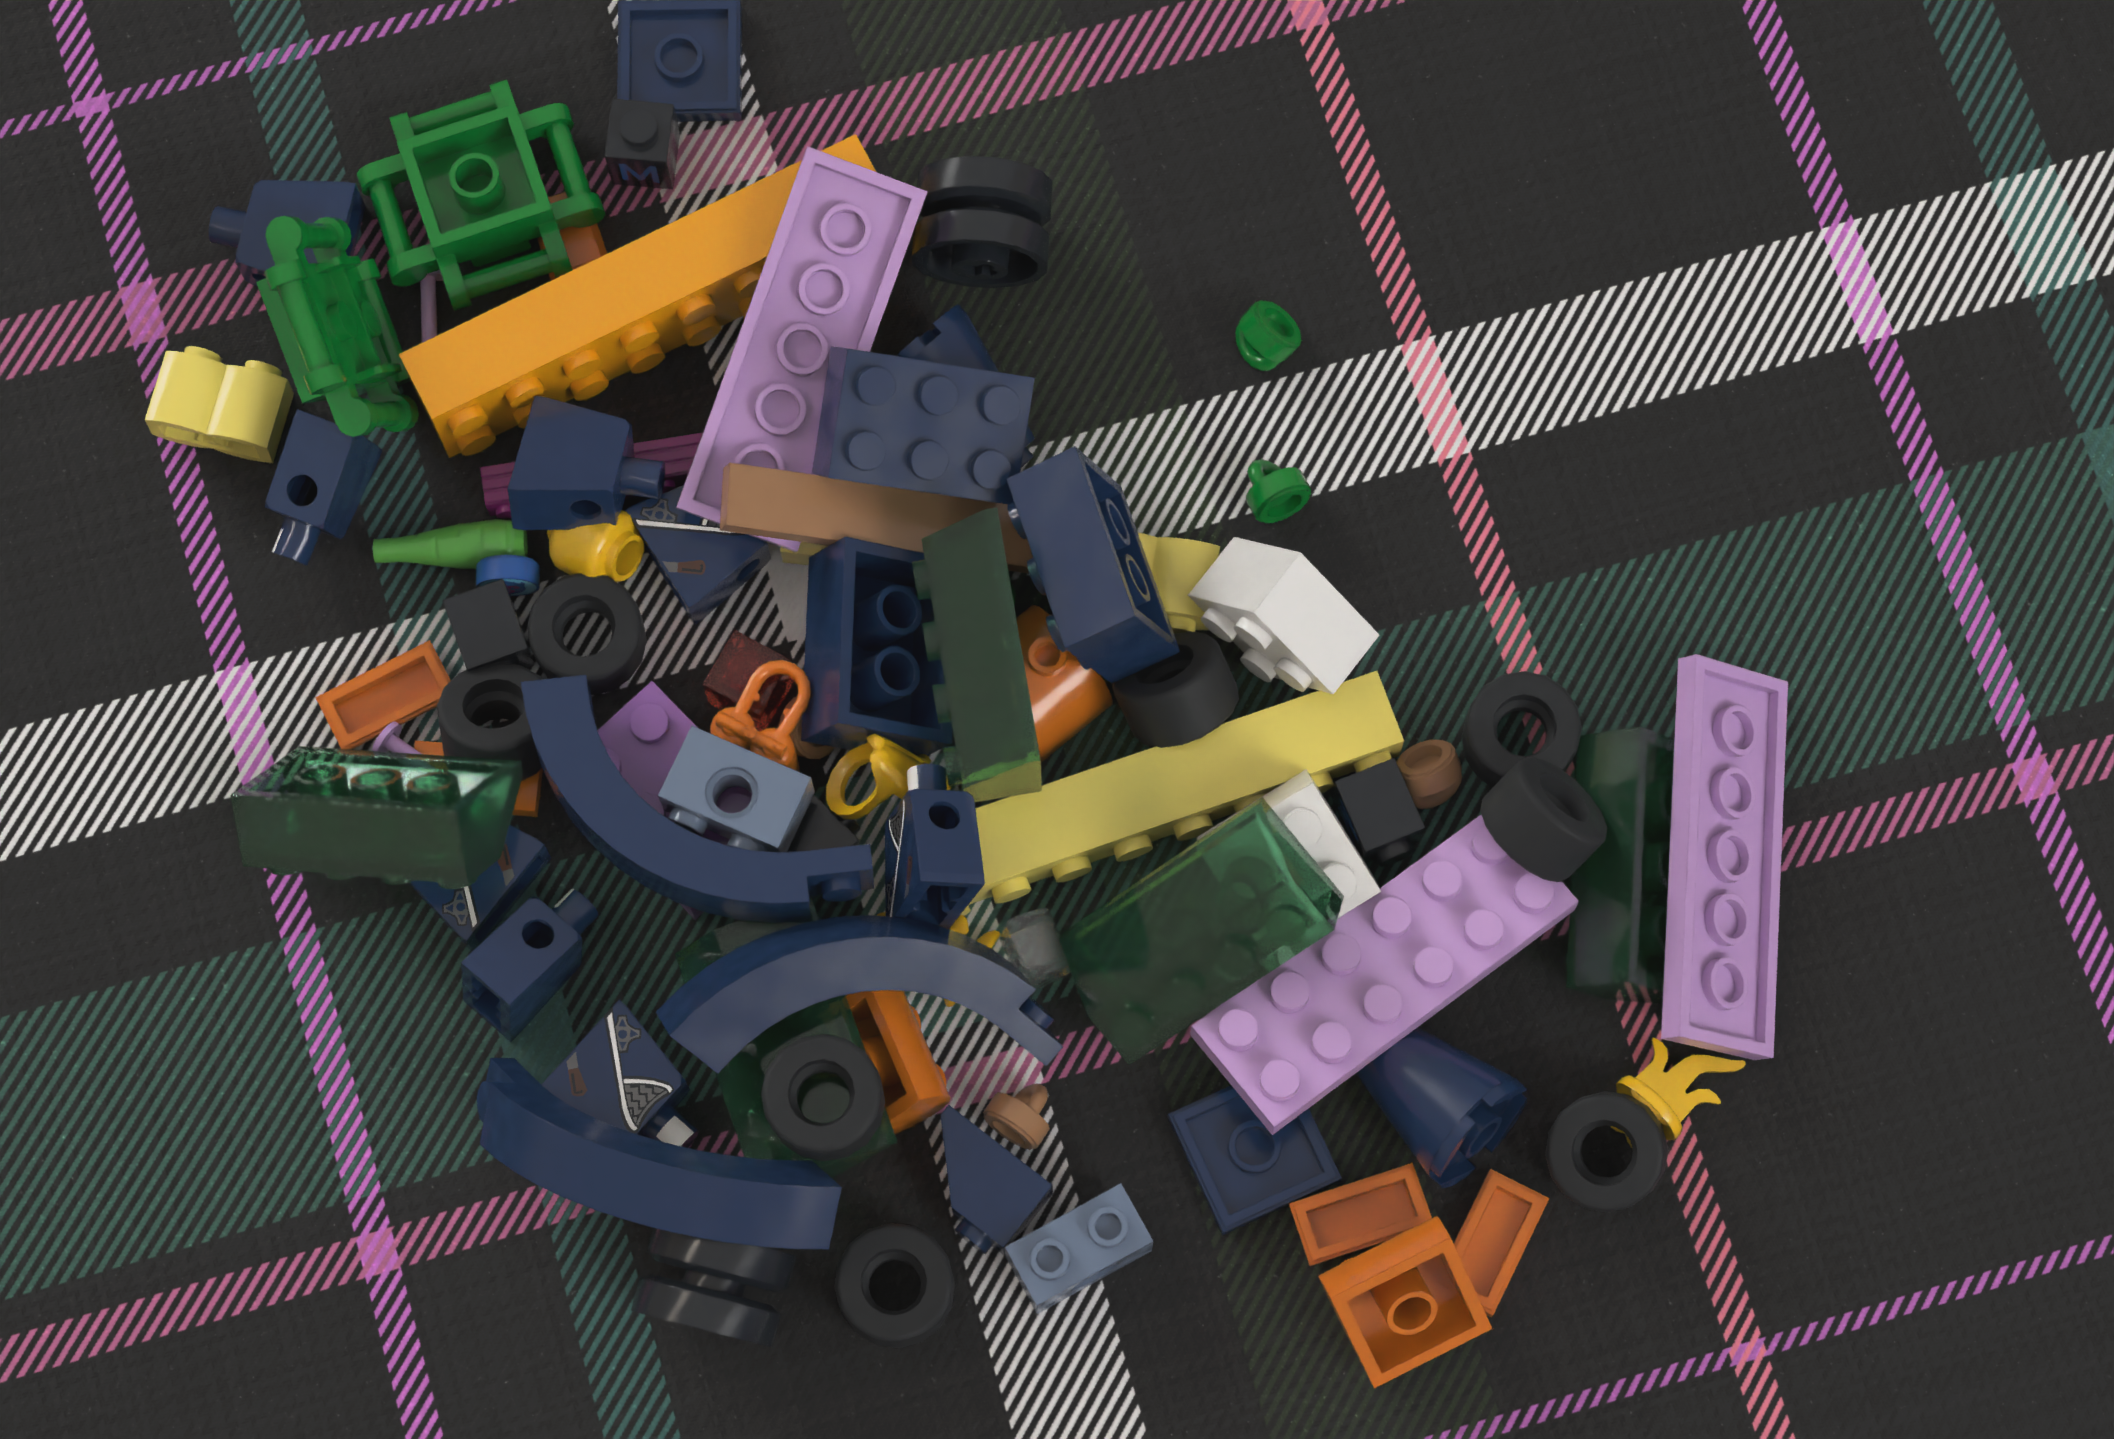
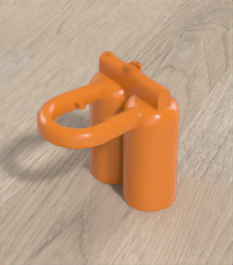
(738, 727)

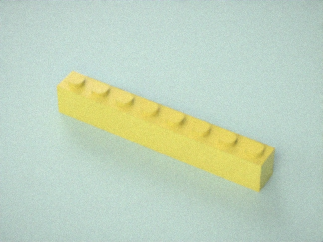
(1181, 787)

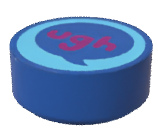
(518, 572)

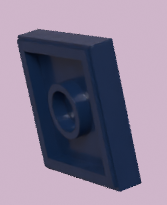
(682, 56)
(1246, 1167)

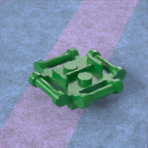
(480, 193)
(335, 326)

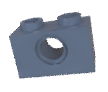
(712, 765)
(1079, 1248)

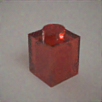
(732, 672)

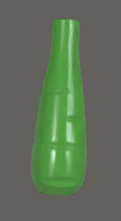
(454, 545)

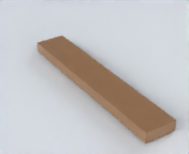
(827, 509)

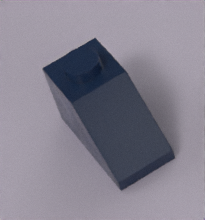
(988, 1186)

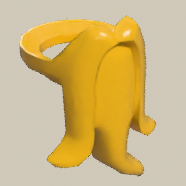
(889, 770)
(1666, 1090)

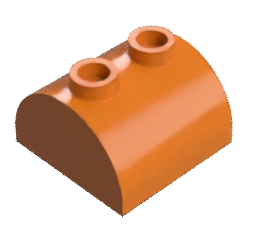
(1060, 689)
(895, 1044)
(1398, 1309)

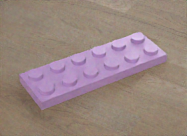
(816, 291)
(1725, 859)
(1378, 974)

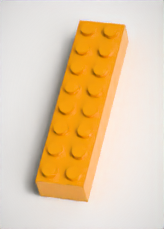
(603, 316)

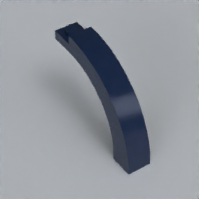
(658, 851)
(843, 956)
(651, 1180)

